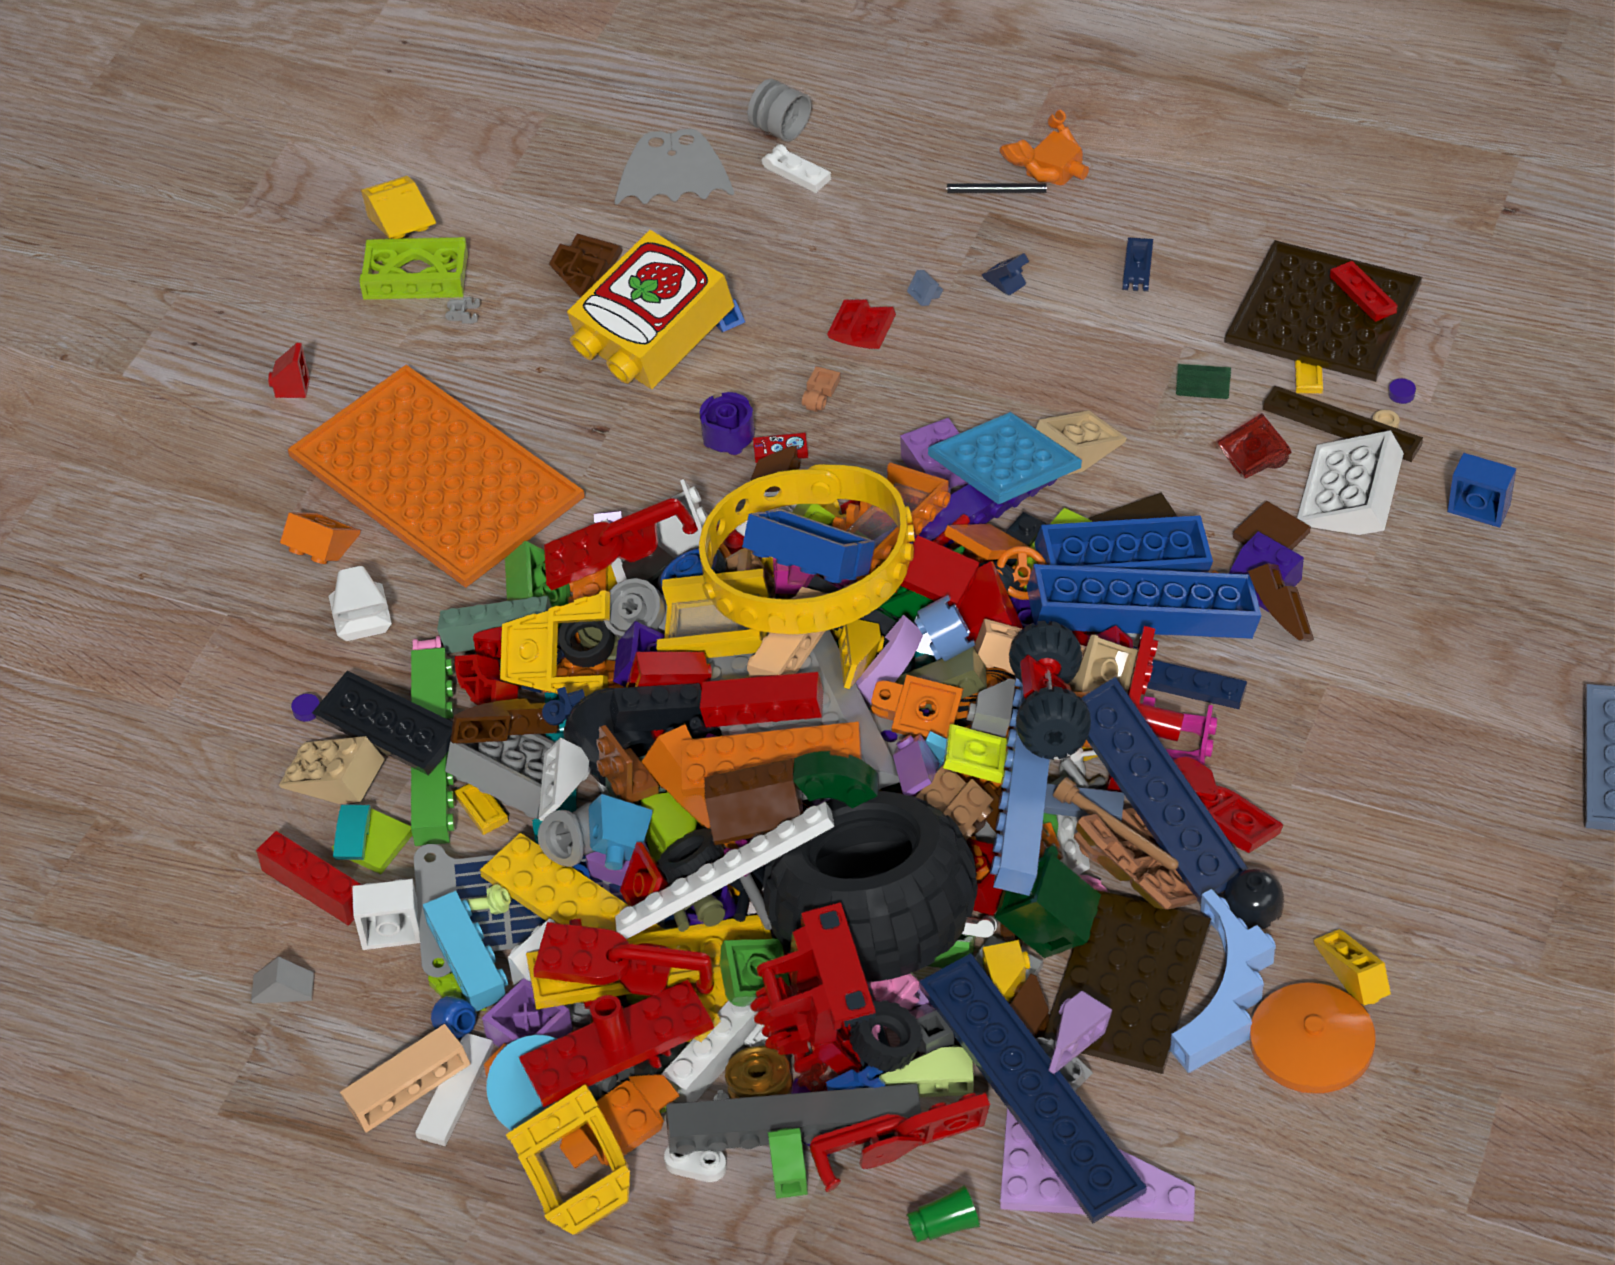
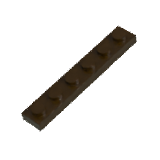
(1335, 420)

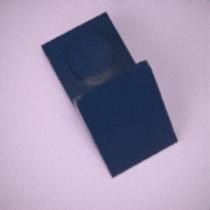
(1007, 274)

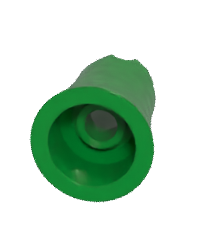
(944, 1216)

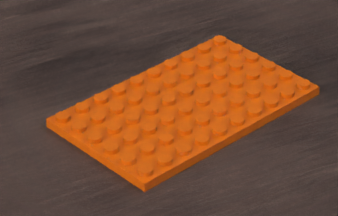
(436, 475)

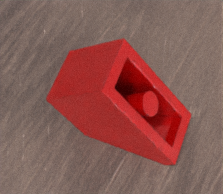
(290, 374)

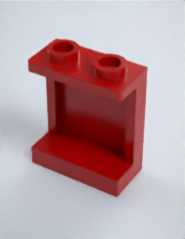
(939, 572)

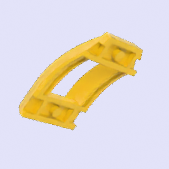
(550, 1127)

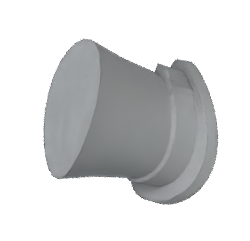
(566, 836)

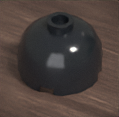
(1255, 897)

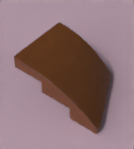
(584, 262)

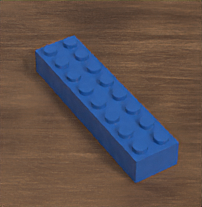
(1136, 598)

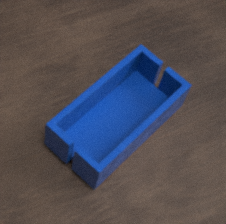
(808, 545)

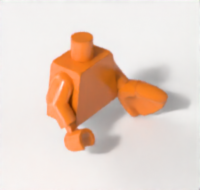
(1054, 159)

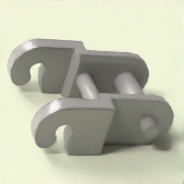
(462, 305)

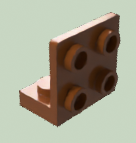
(623, 769)

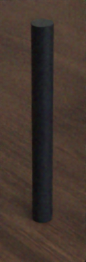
(996, 187)

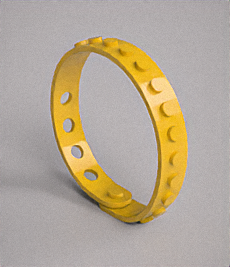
(807, 486)

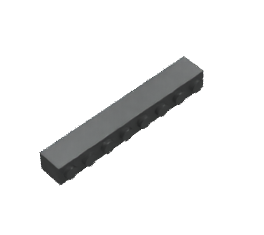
(747, 1121)

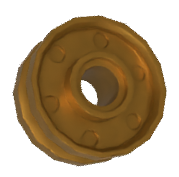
(758, 1073)

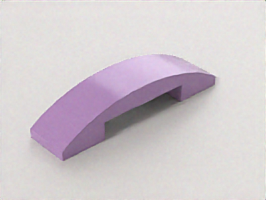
(893, 659)

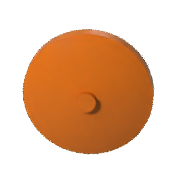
(1312, 1038)

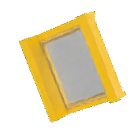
(698, 626)

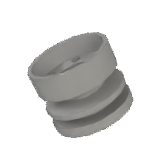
(779, 109)

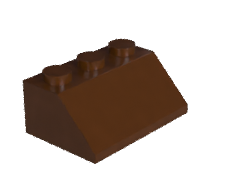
(751, 801)

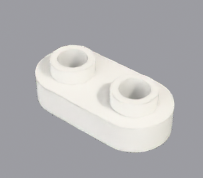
(694, 1165)

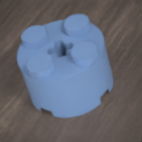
(944, 628)

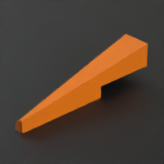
(664, 765)

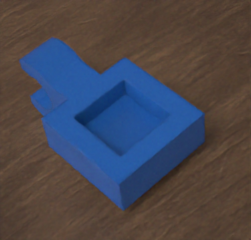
(856, 1080)

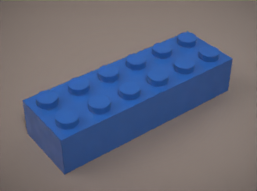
(1128, 544)

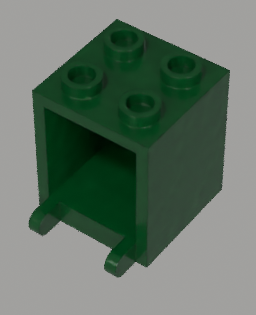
(1056, 911)

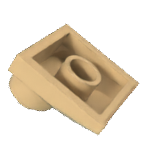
(1102, 663)

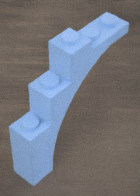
(1224, 1021)

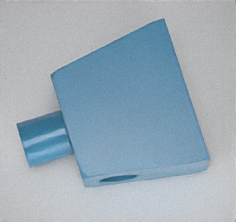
(616, 828)

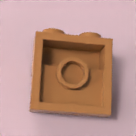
(957, 799)

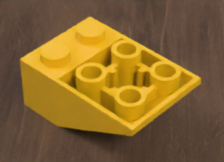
(397, 207)

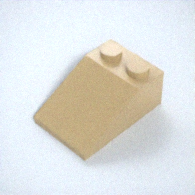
(1083, 436)

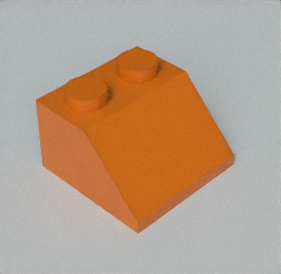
(317, 536)

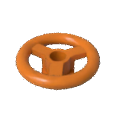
(1022, 553)

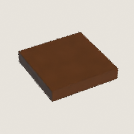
(1274, 524)

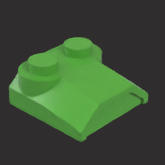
(739, 967)

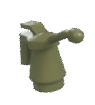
(708, 910)

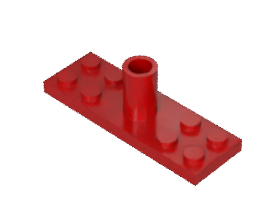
(1163, 722)
(615, 1040)

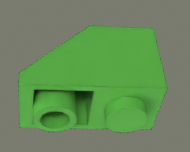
(787, 1163)

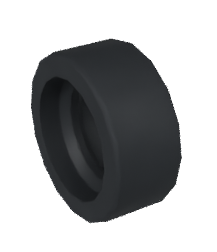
(586, 658)

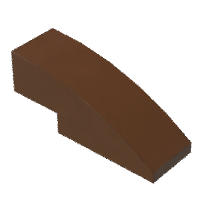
(1281, 601)

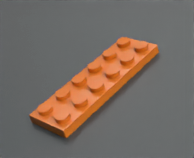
(735, 752)

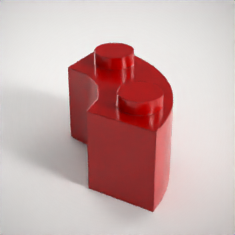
(482, 680)

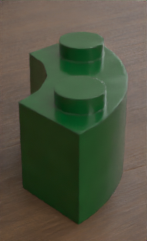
(835, 777)

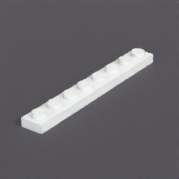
(725, 870)

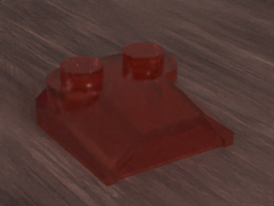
(1255, 447)

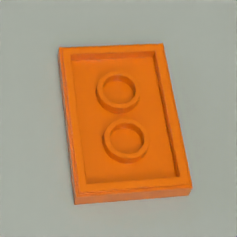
(983, 539)

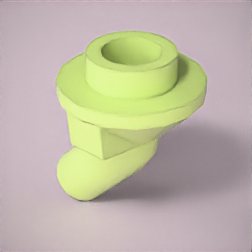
(496, 900)

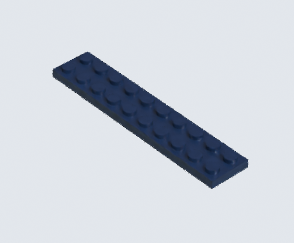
(1037, 1098)

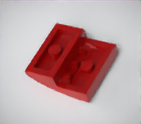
(860, 324)

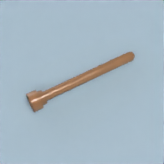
(1069, 793)

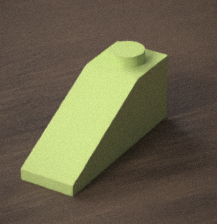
(938, 1073)

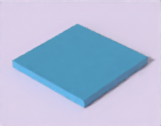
(1004, 457)

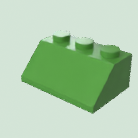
(527, 576)

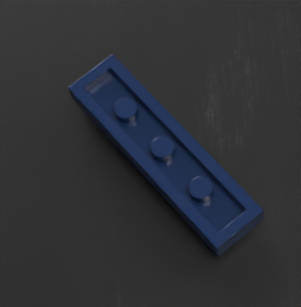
(1197, 684)

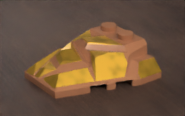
(1128, 863)

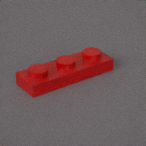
(1363, 291)

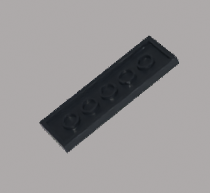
(388, 721)

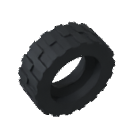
(689, 854)
(881, 1055)

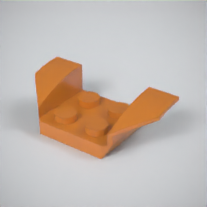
(631, 1114)

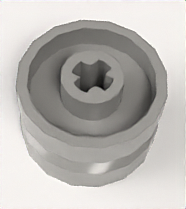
(638, 602)

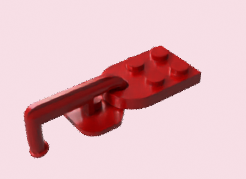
(603, 542)
(1237, 818)
(606, 956)
(927, 1127)

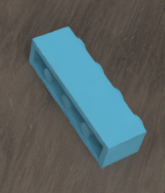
(464, 950)

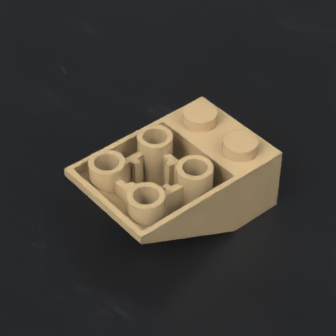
(334, 769)

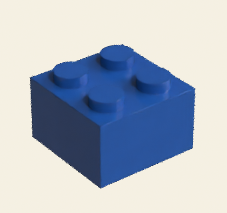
(1481, 490)

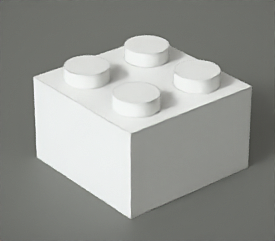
(386, 914)

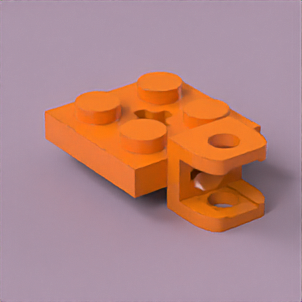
(906, 700)

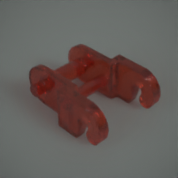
(813, 1075)

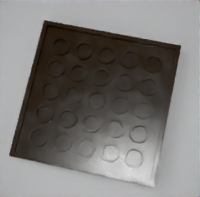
(1308, 318)

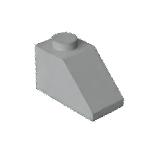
(993, 709)

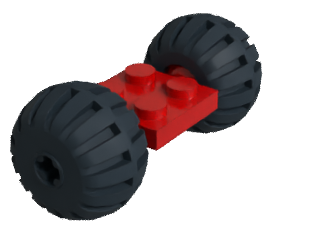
(1051, 716)

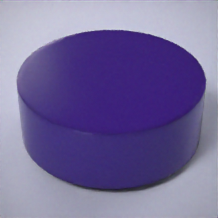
(1402, 391)
(303, 707)

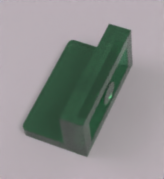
(1203, 381)

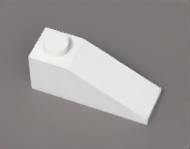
(563, 771)

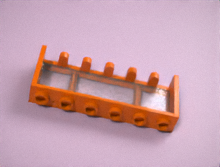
(920, 491)

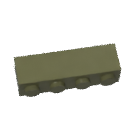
(961, 671)

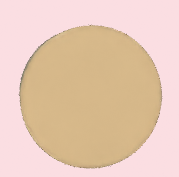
(1387, 417)

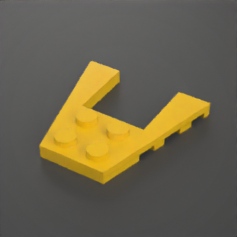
(531, 646)

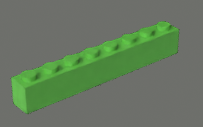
(432, 794)

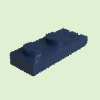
(1138, 263)

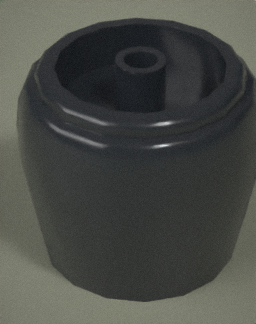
(583, 729)

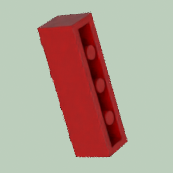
(762, 699)
(308, 876)

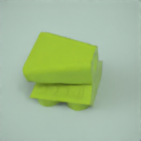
(667, 823)

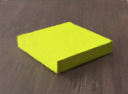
(975, 753)

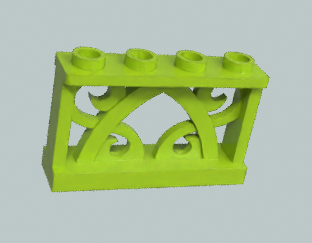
(429, 283)

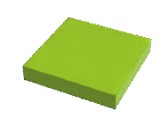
(384, 841)

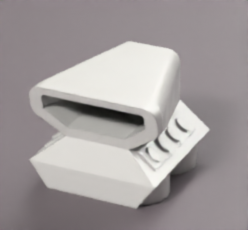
(358, 605)

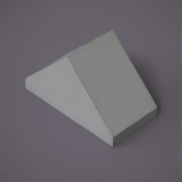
(282, 983)

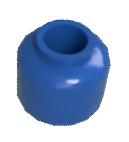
(455, 1014)

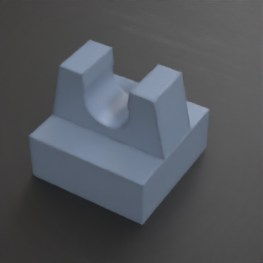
(924, 288)

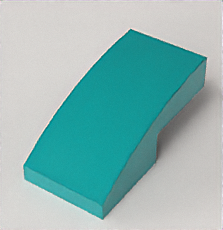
(351, 832)

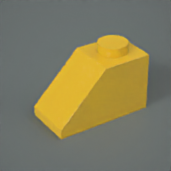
(1006, 966)

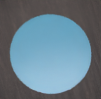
(508, 1086)

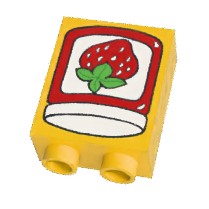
(649, 310)

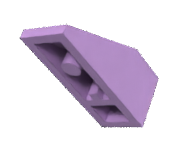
(1080, 1025)

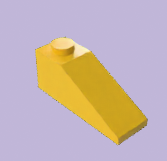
(858, 648)
(1355, 967)

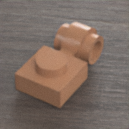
(819, 386)

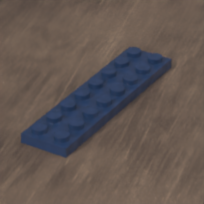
(1159, 791)

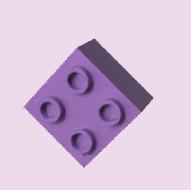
(517, 1017)

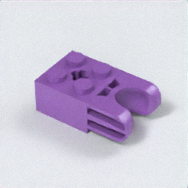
(915, 450)

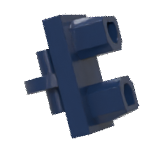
(556, 711)

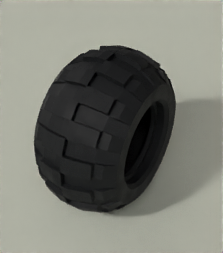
(895, 872)

